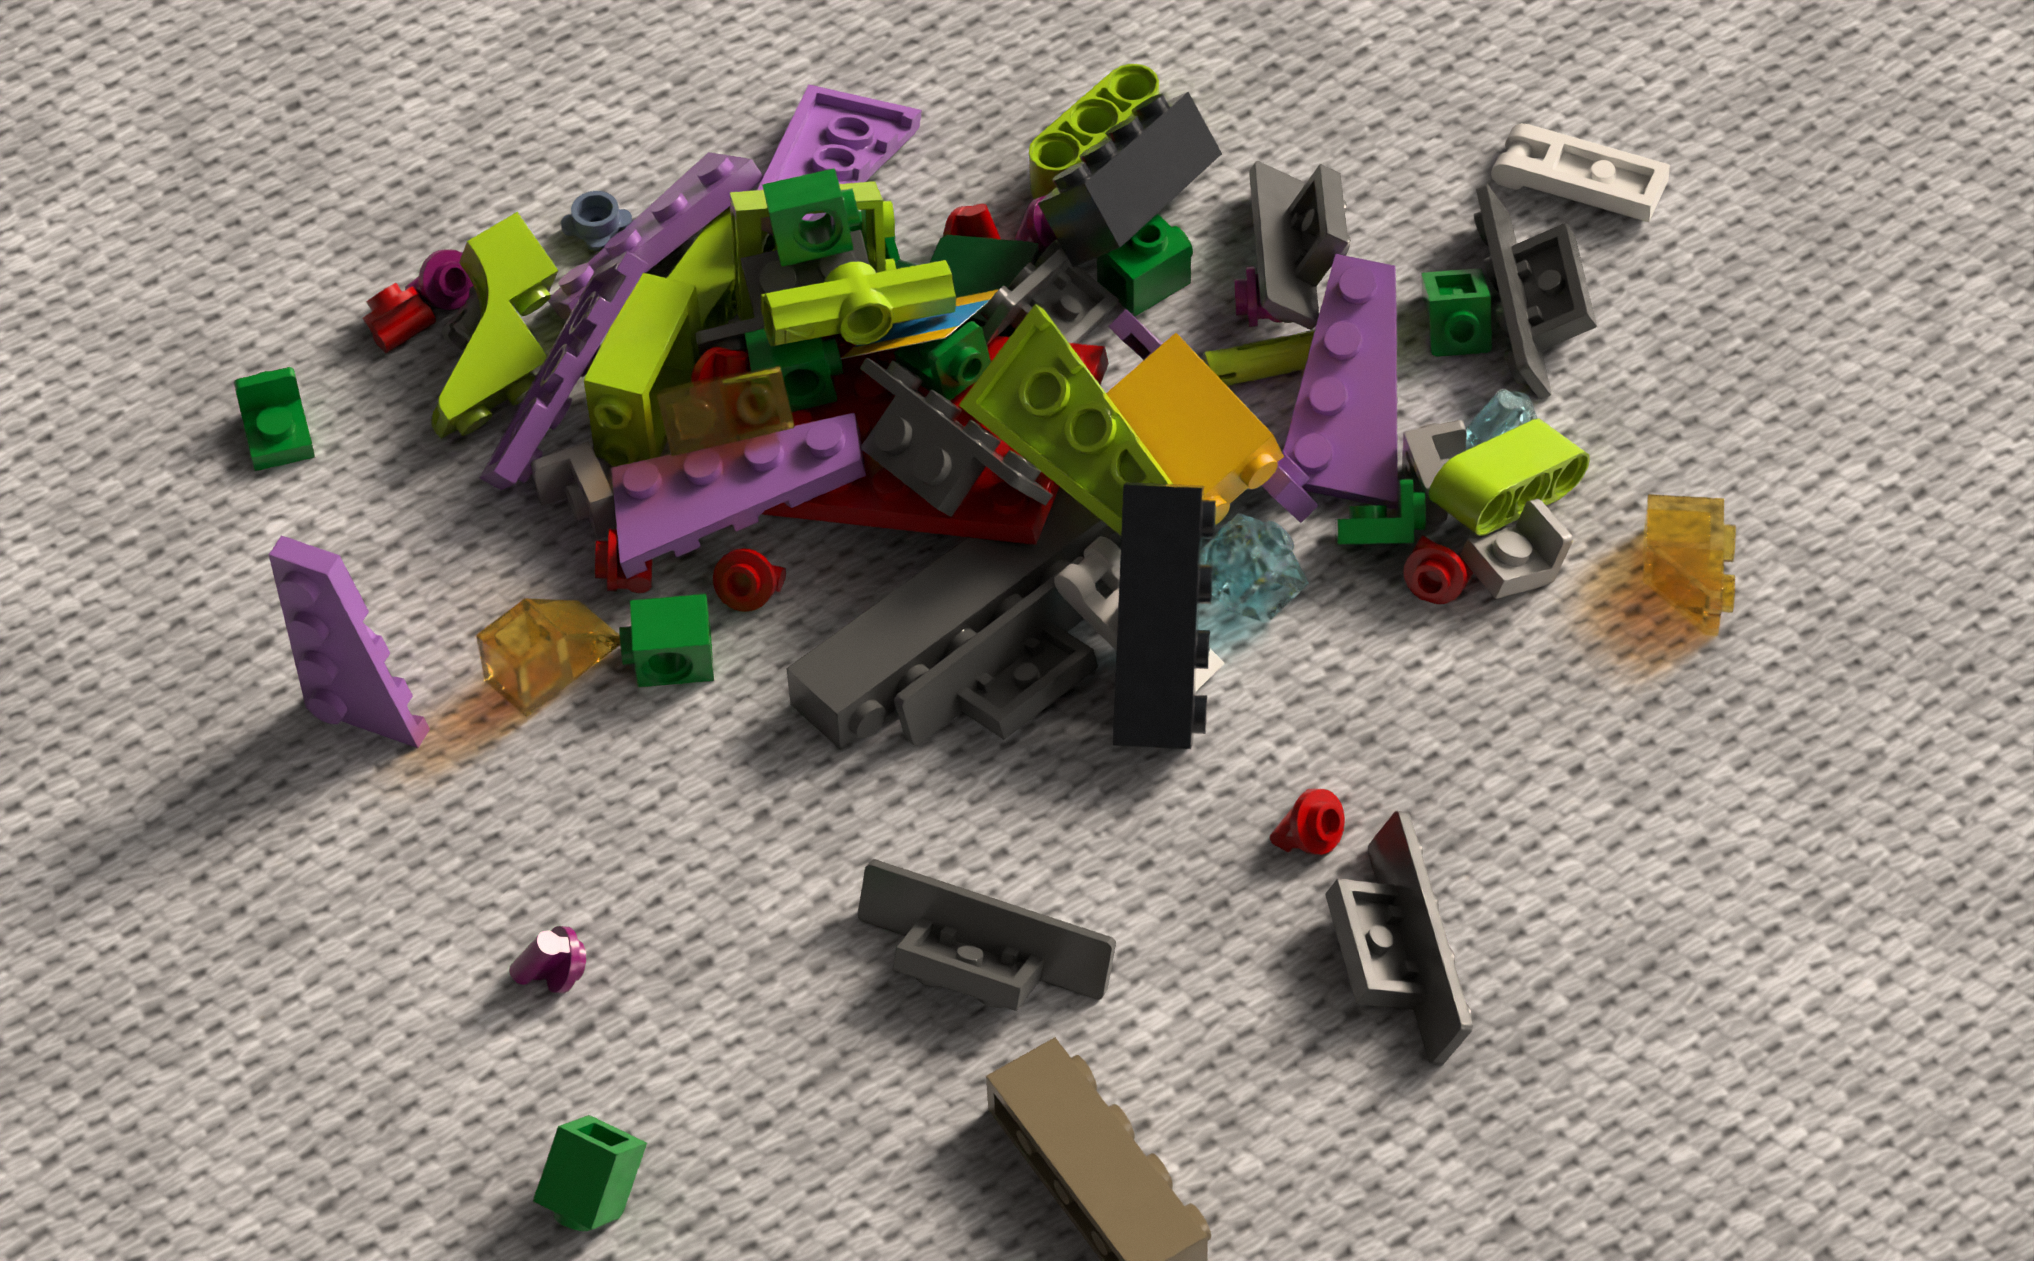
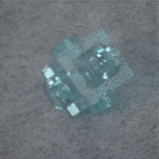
(1253, 567)

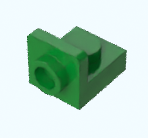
(1457, 312)
(950, 362)
(274, 418)
(1371, 523)

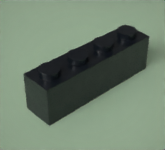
(1128, 177)
(1160, 615)

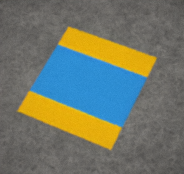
(926, 328)

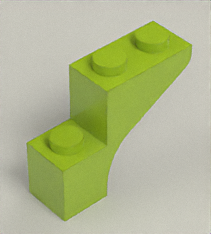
(502, 355)

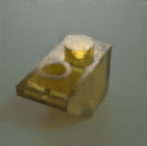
(725, 409)
(1686, 557)
(542, 649)

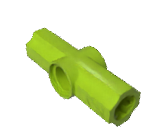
(858, 303)

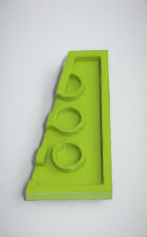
(1061, 419)

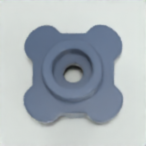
(589, 209)

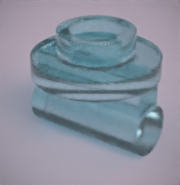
(1502, 413)

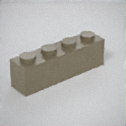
(1091, 1160)

